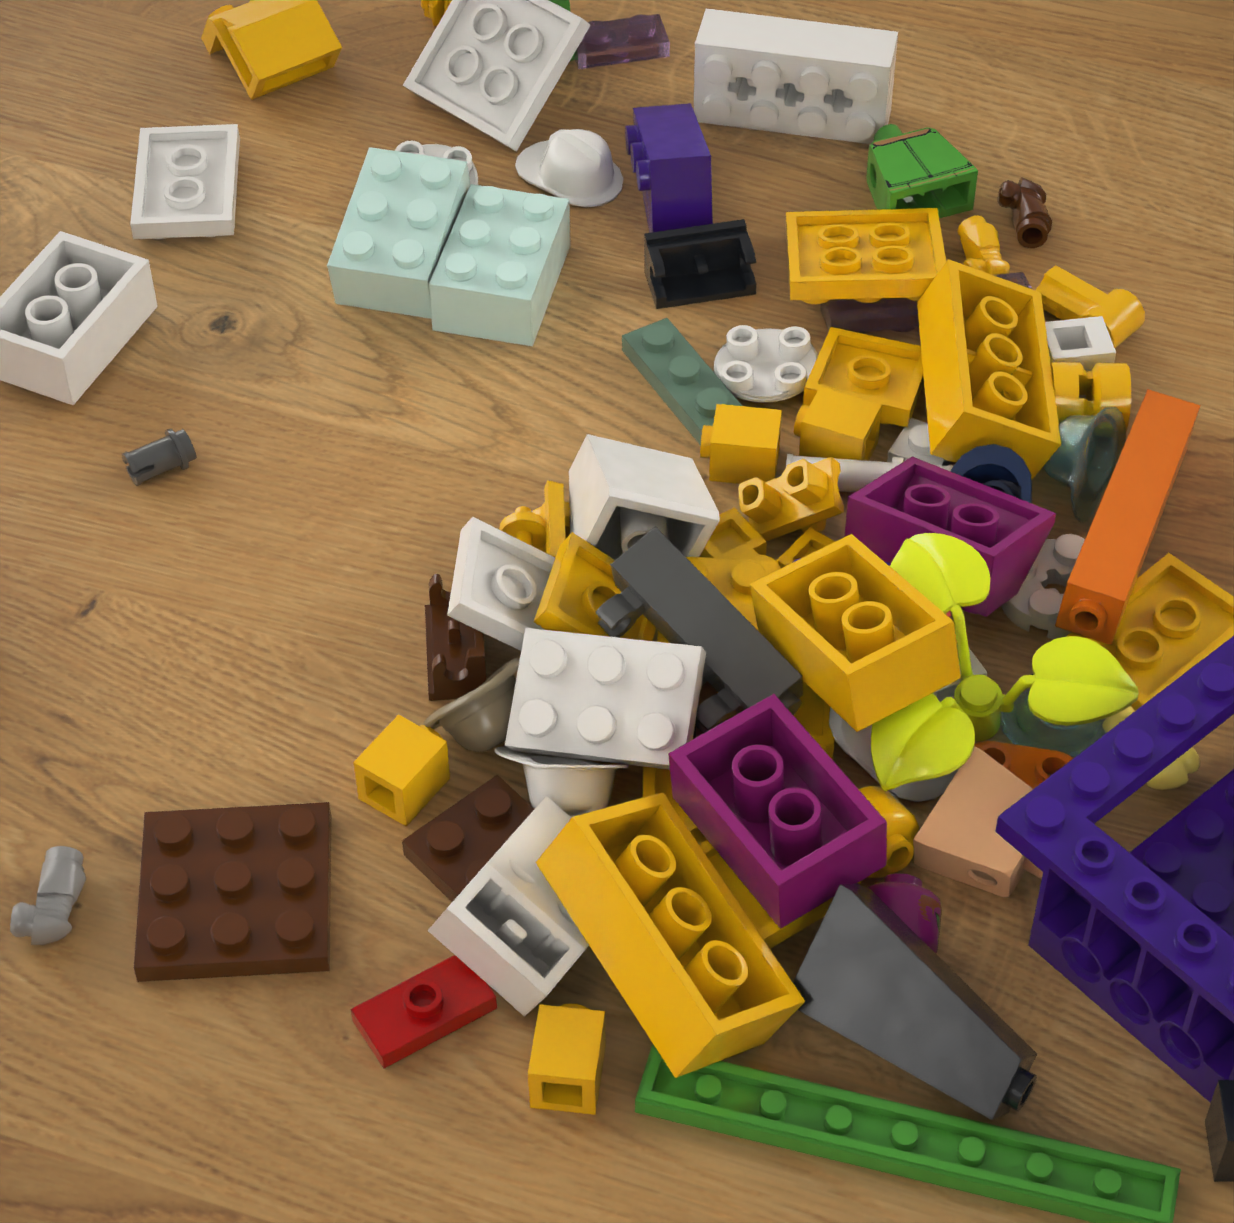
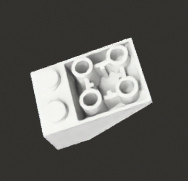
(511, 920)

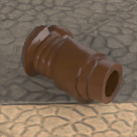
(1029, 212)

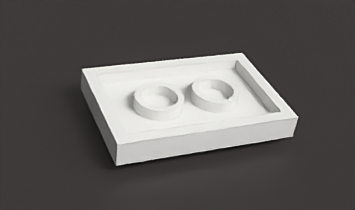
(186, 182)
(497, 582)
(604, 697)

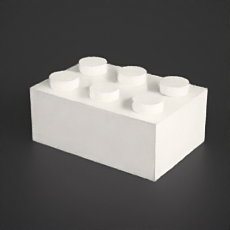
(71, 315)

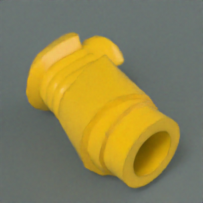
(982, 246)

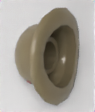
(481, 716)

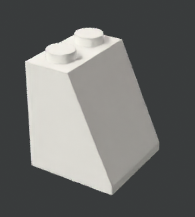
(629, 489)

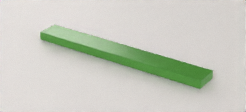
(911, 1142)

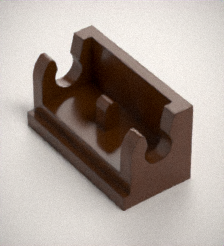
(453, 649)

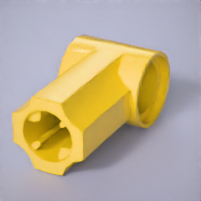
(1073, 298)

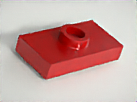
(422, 1010)

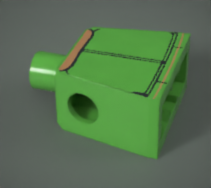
(919, 172)

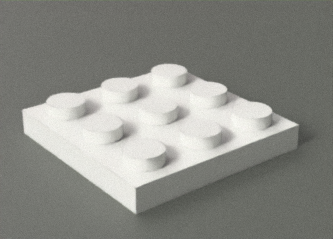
(497, 63)

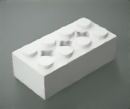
(793, 76)

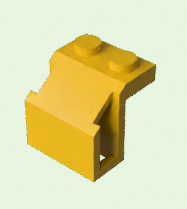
(273, 42)

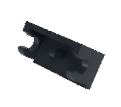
(699, 264)

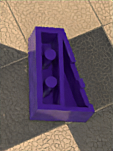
(671, 166)

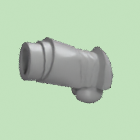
(57, 892)

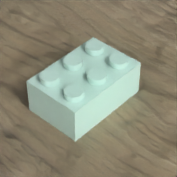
(396, 231)
(500, 265)

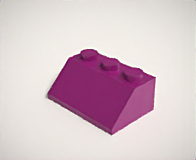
(933, 500)

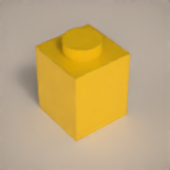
(838, 426)
(742, 443)
(402, 769)
(567, 1058)

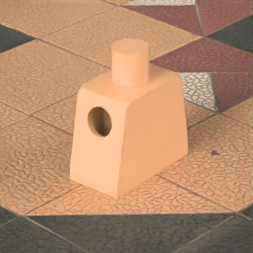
(961, 834)

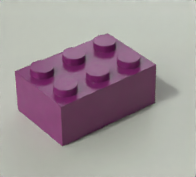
(778, 810)

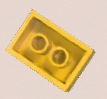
(856, 631)

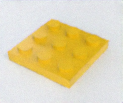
(863, 254)

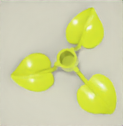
(1071, 681)

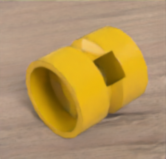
(1104, 387)

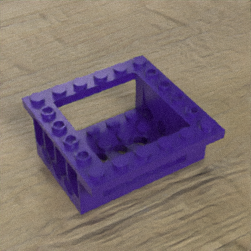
(1153, 924)

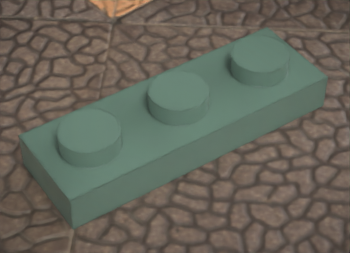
(677, 374)

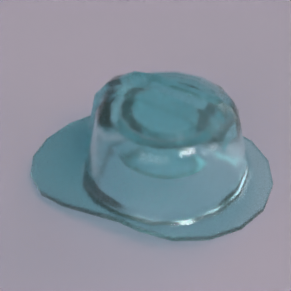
(1087, 457)

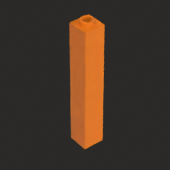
(1127, 518)

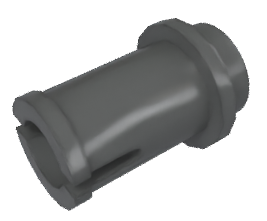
(160, 456)

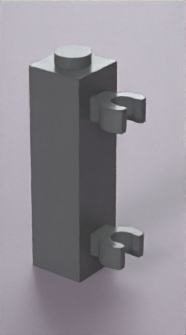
(691, 611)

